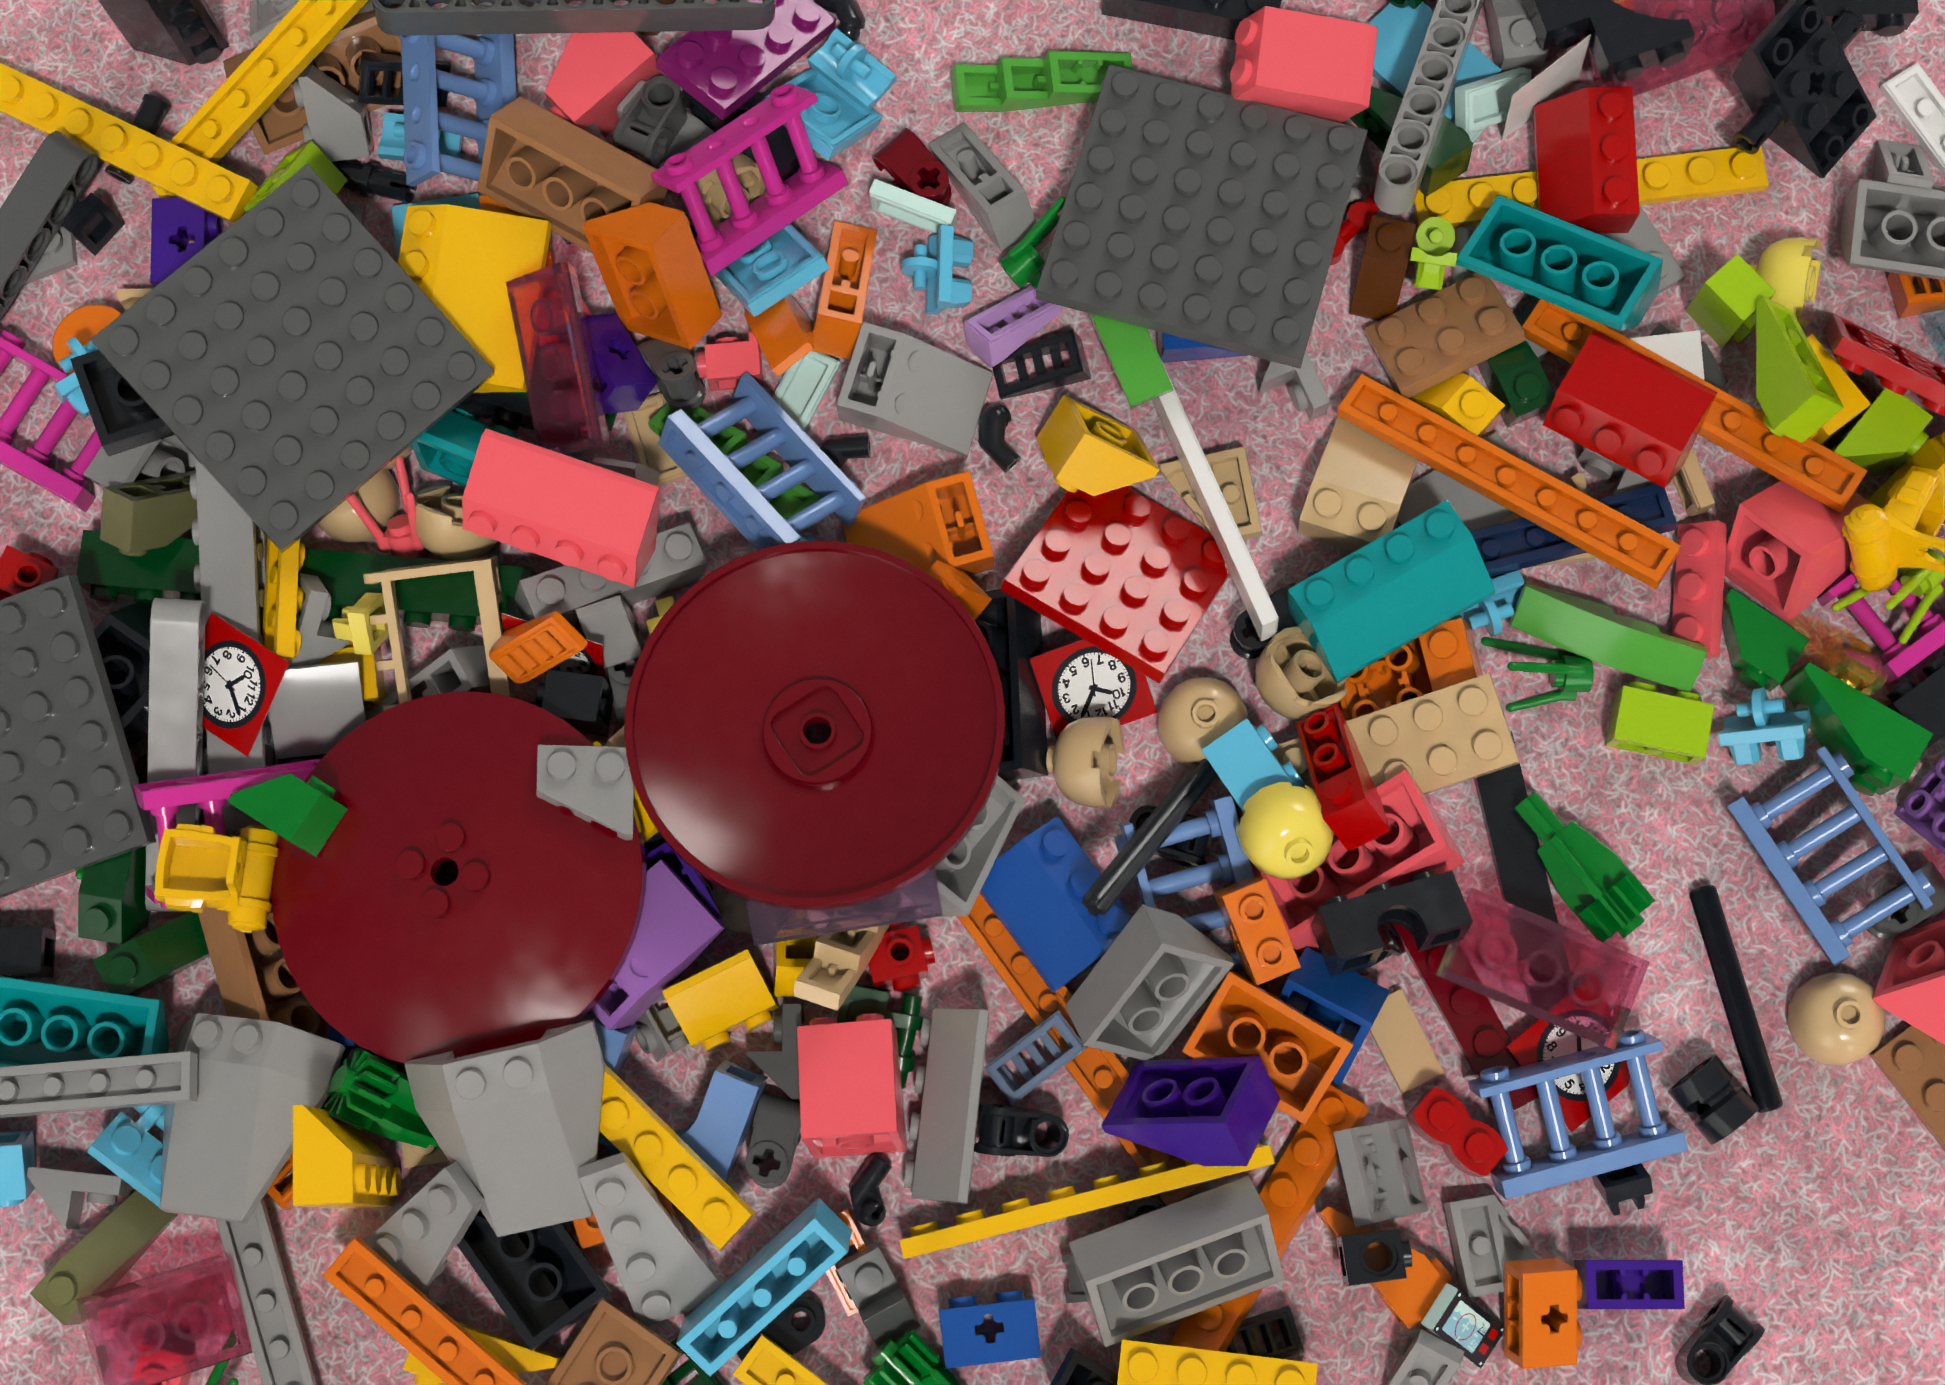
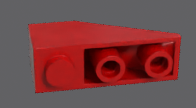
(1341, 778)

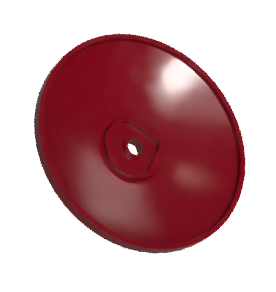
(796, 643)
(505, 948)

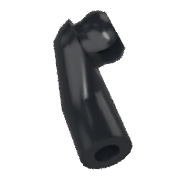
(848, 13)
(992, 434)
(844, 448)
(866, 1194)

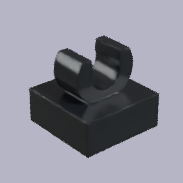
(92, 223)
(1624, 1184)

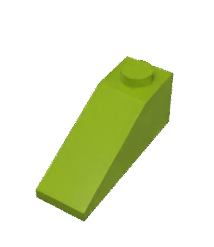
(1789, 375)

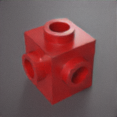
(23, 571)
(903, 974)

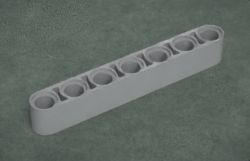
(1424, 104)
(175, 707)

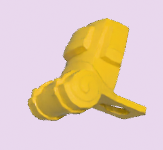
(1899, 531)
(218, 872)

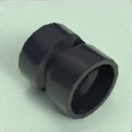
(1713, 1099)

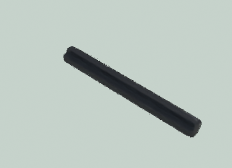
(1149, 838)
(1736, 998)

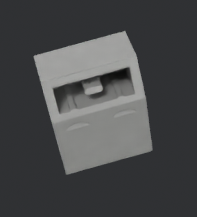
(912, 390)

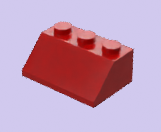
(1588, 159)
(1630, 409)

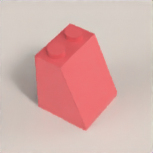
(1304, 63)
(596, 76)
(1787, 548)
(1915, 979)
(850, 1087)

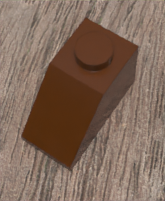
(1382, 267)

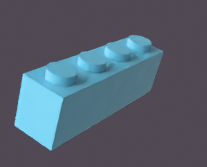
(764, 1287)

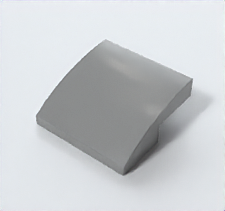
(316, 708)
(1380, 1171)

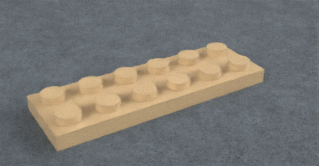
(1434, 737)

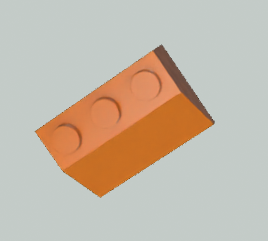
(654, 273)
(1292, 1046)

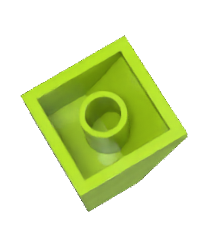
(1884, 433)

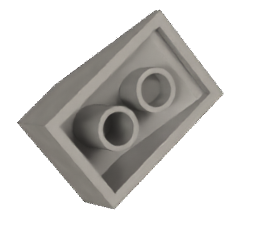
(969, 864)

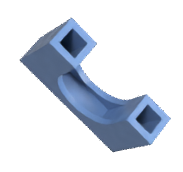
(724, 1114)

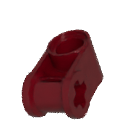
(913, 166)

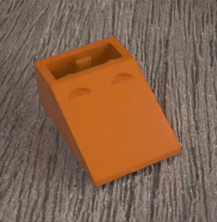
(927, 525)
(1418, 668)

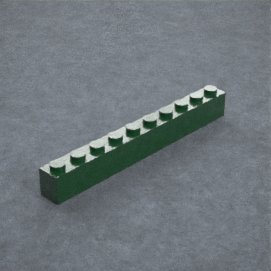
(170, 575)

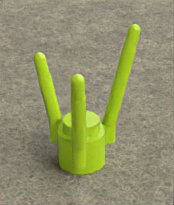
(1914, 581)

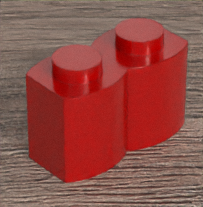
(1466, 1141)

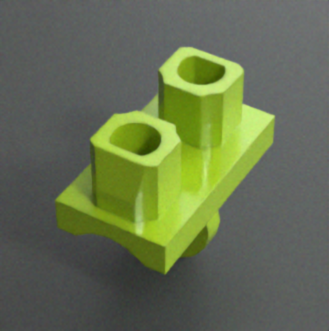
(1435, 238)

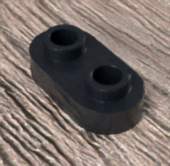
(785, 1334)

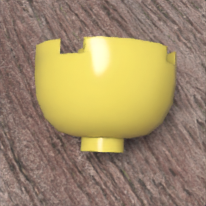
(1791, 273)
(1284, 831)

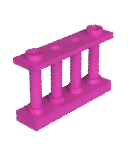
(781, 200)
(34, 461)
(1898, 656)
(210, 793)

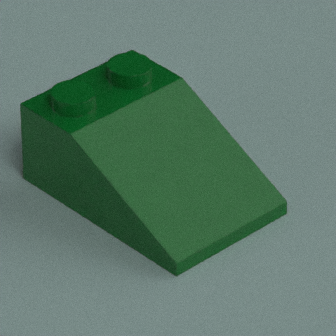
(1869, 735)

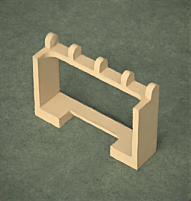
(488, 595)

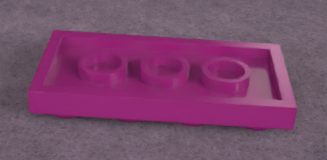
(734, 65)

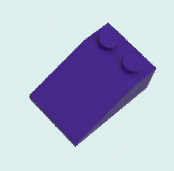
(1196, 1108)

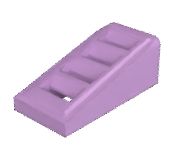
(996, 344)

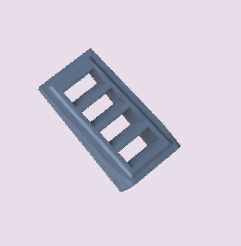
(1004, 1078)

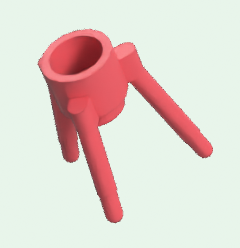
(401, 531)

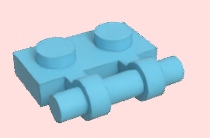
(132, 1151)

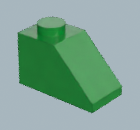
(1758, 642)
(293, 809)

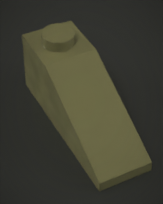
(147, 513)
(101, 1257)

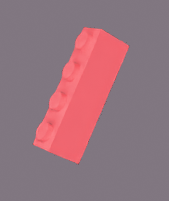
(561, 508)
(1413, 846)

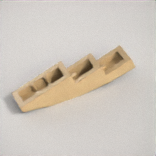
(837, 965)

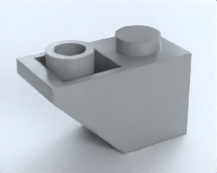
(334, 116)

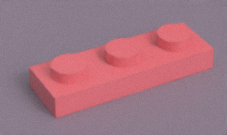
(1700, 584)

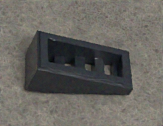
(386, 95)
(1062, 375)
(1287, 1328)

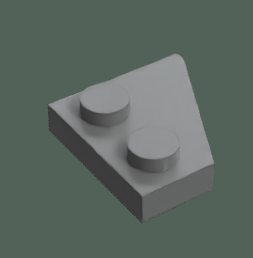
(589, 782)
(1482, 1242)

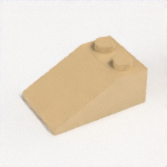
(1356, 489)

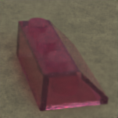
(165, 1324)

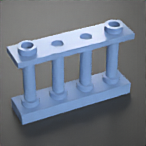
(491, 90)
(733, 494)
(1230, 866)
(1810, 895)
(1609, 1148)

